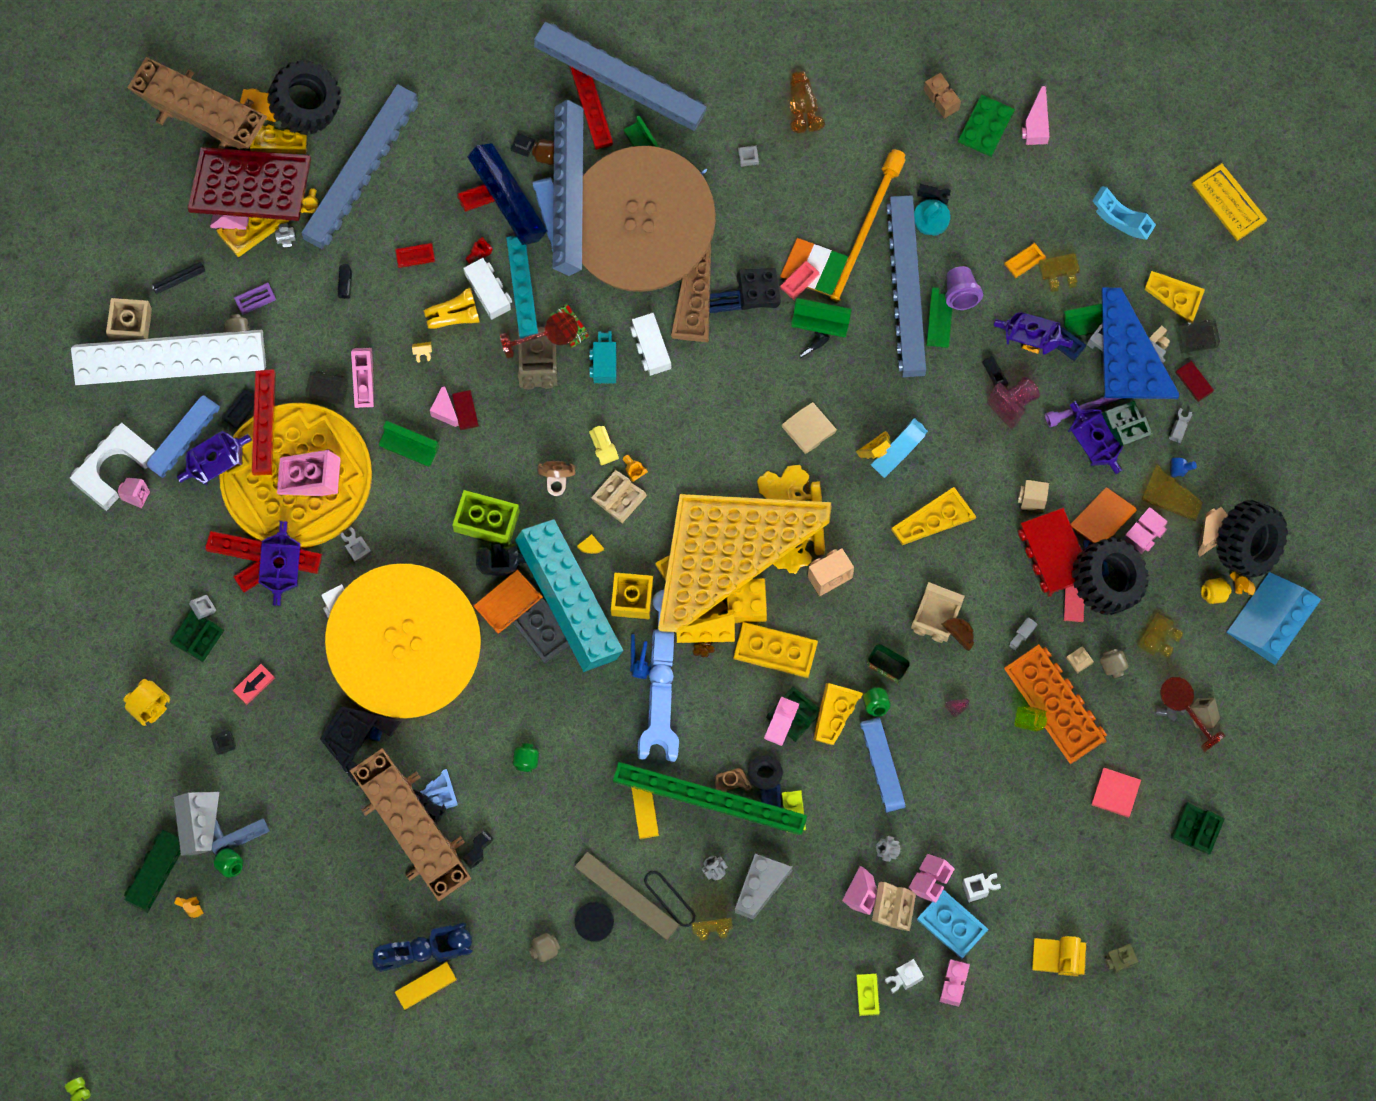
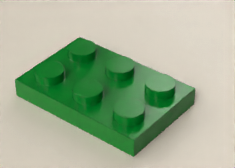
(986, 125)

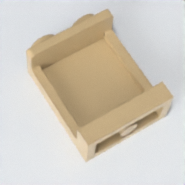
(935, 608)

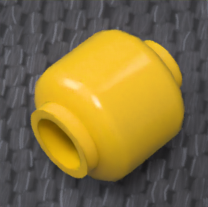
(1215, 591)

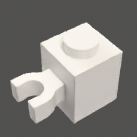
(978, 887)
(907, 975)

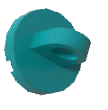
(932, 217)

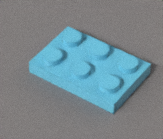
(952, 924)

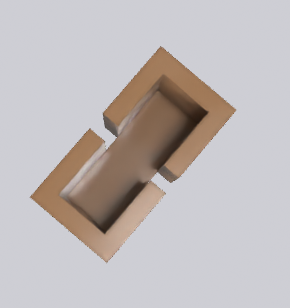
(946, 101)

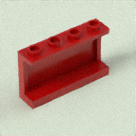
(1052, 549)

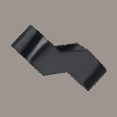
(476, 855)

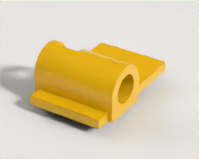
(1060, 956)

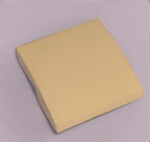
(809, 428)
(619, 496)
(894, 906)

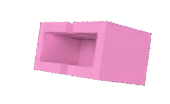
(1146, 530)
(932, 870)
(954, 982)

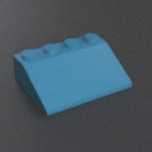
(1273, 617)

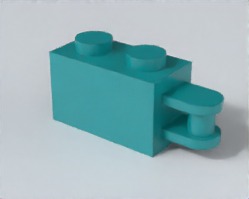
(603, 359)

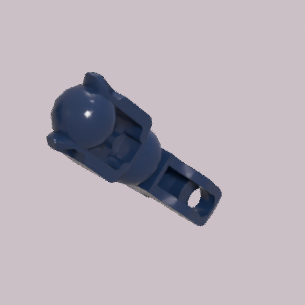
(422, 949)

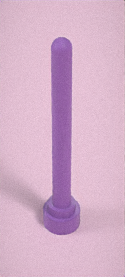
(1054, 418)

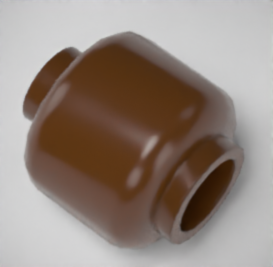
(544, 151)

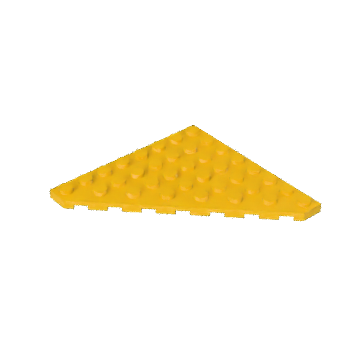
(726, 544)

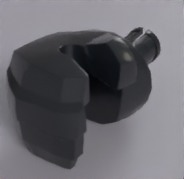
(504, 560)

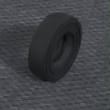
(765, 783)

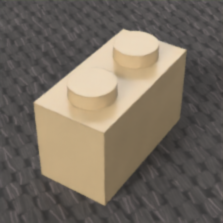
(1033, 496)

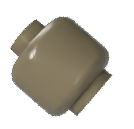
(236, 324)
(1114, 663)
(544, 947)

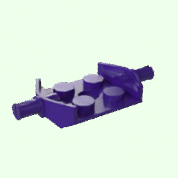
(1045, 337)
(1099, 451)
(228, 455)
(284, 578)

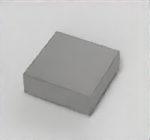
(748, 156)
(202, 607)

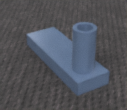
(238, 837)

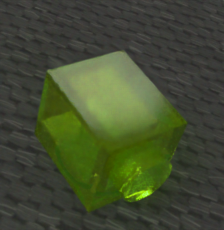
(1030, 718)

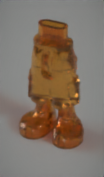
(802, 102)

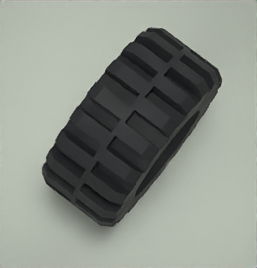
(314, 78)
(1252, 538)
(1092, 586)

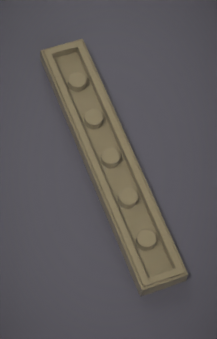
(627, 896)

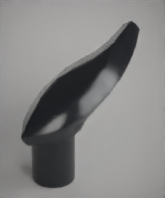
(822, 339)

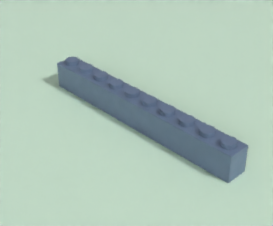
(620, 76)
(360, 166)
(568, 188)
(907, 286)

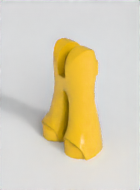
(443, 310)

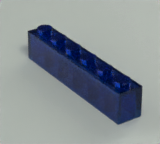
(507, 194)

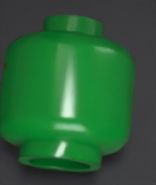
(876, 702)
(525, 758)
(228, 863)

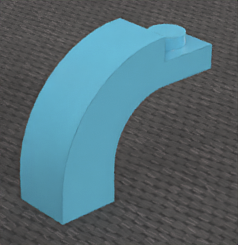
(1129, 221)
(900, 448)

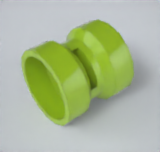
(77, 1089)

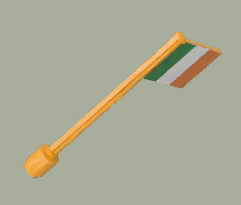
(833, 266)

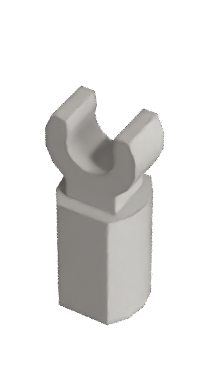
(1179, 427)
(1023, 633)

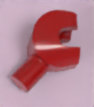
(479, 250)

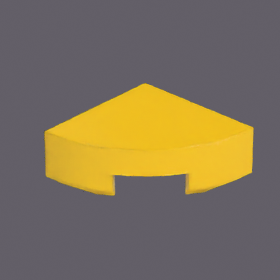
(590, 545)

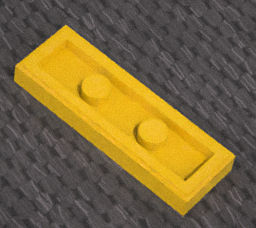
(645, 813)
(425, 986)

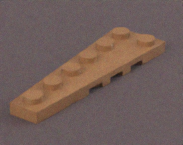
(693, 304)

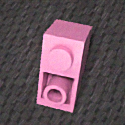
(861, 892)

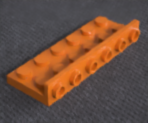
(1047, 690)

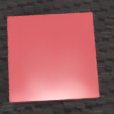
(1116, 792)

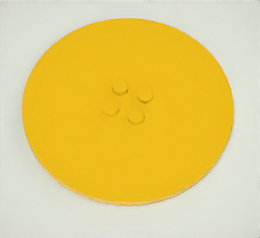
(310, 519)
(402, 641)

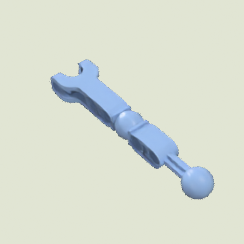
(660, 693)

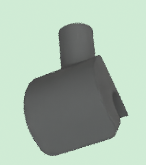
(1169, 713)

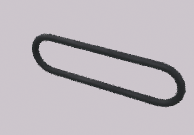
(664, 905)

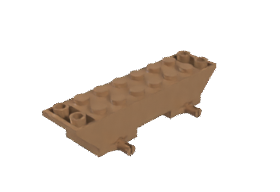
(197, 104)
(411, 824)

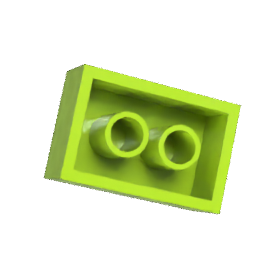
(486, 518)

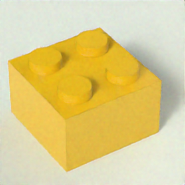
(632, 595)
(749, 602)

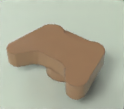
(732, 779)

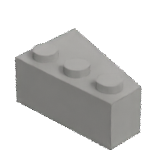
(196, 821)
(760, 884)

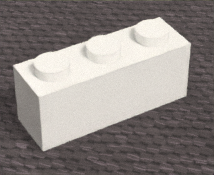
(488, 288)
(650, 344)

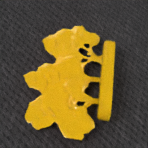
(784, 489)

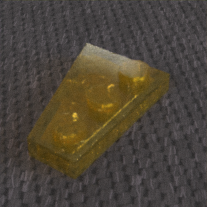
(1169, 495)

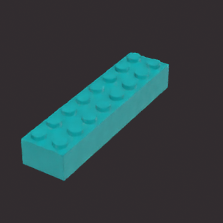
(568, 595)

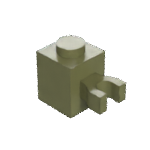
(1121, 958)

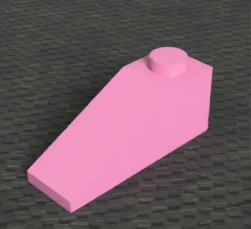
(1036, 125)
(362, 377)

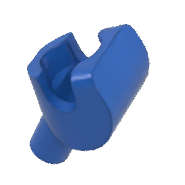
(1180, 467)

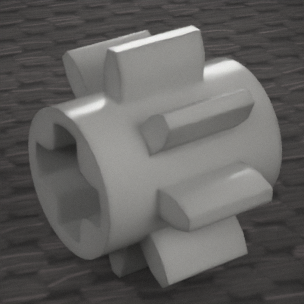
(285, 235)
(888, 848)
(714, 868)

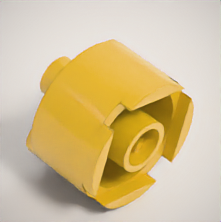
(146, 702)

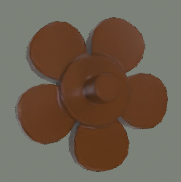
(703, 649)

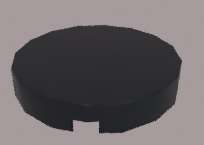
(594, 922)

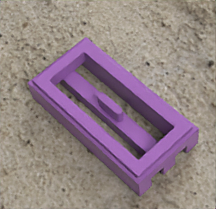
(258, 304)

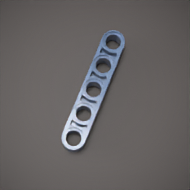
(544, 194)
(182, 435)
(883, 764)

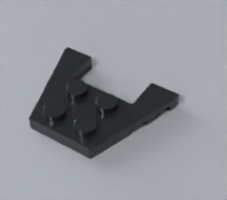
(349, 731)

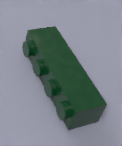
(154, 871)

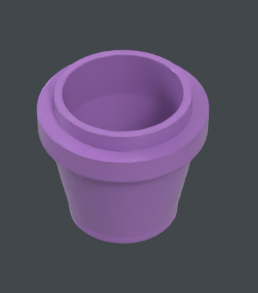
(962, 289)

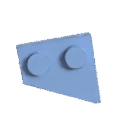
(440, 791)

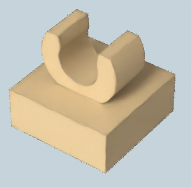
(1160, 339)
(1080, 659)

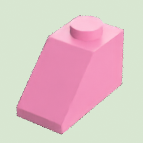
(134, 491)
(781, 721)

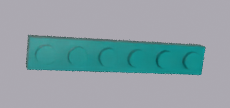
(522, 287)

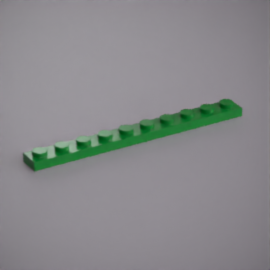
(710, 798)

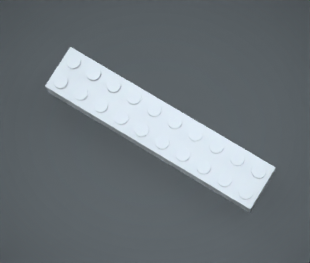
(168, 357)

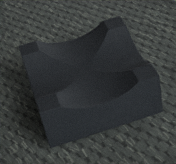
(758, 288)

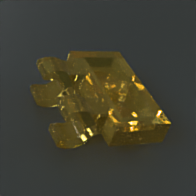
(1059, 266)
(1155, 635)
(720, 926)

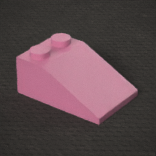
(309, 474)

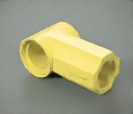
(604, 449)

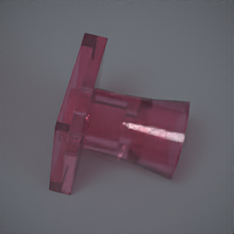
(1010, 404)

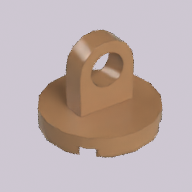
(554, 472)

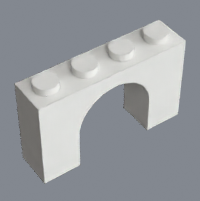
(119, 441)

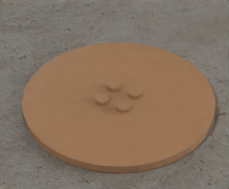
(645, 218)

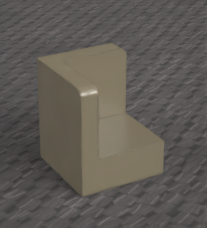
(1206, 711)

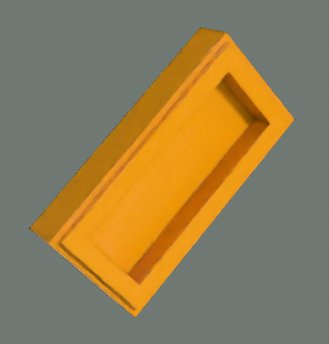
(1024, 260)

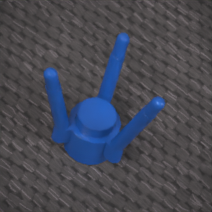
(641, 668)

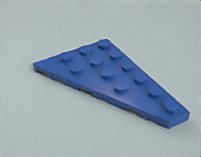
(1129, 357)

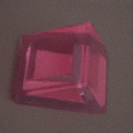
(957, 707)

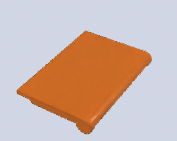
(1103, 516)
(507, 601)

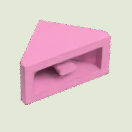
(229, 222)
(443, 409)

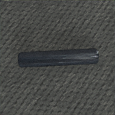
(178, 277)

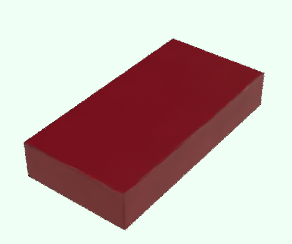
(1194, 381)
(465, 410)

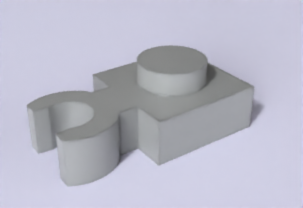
(357, 547)

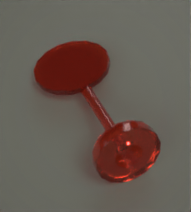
(559, 329)
(1178, 696)

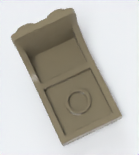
(537, 363)

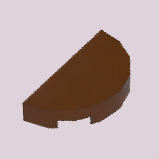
(960, 631)

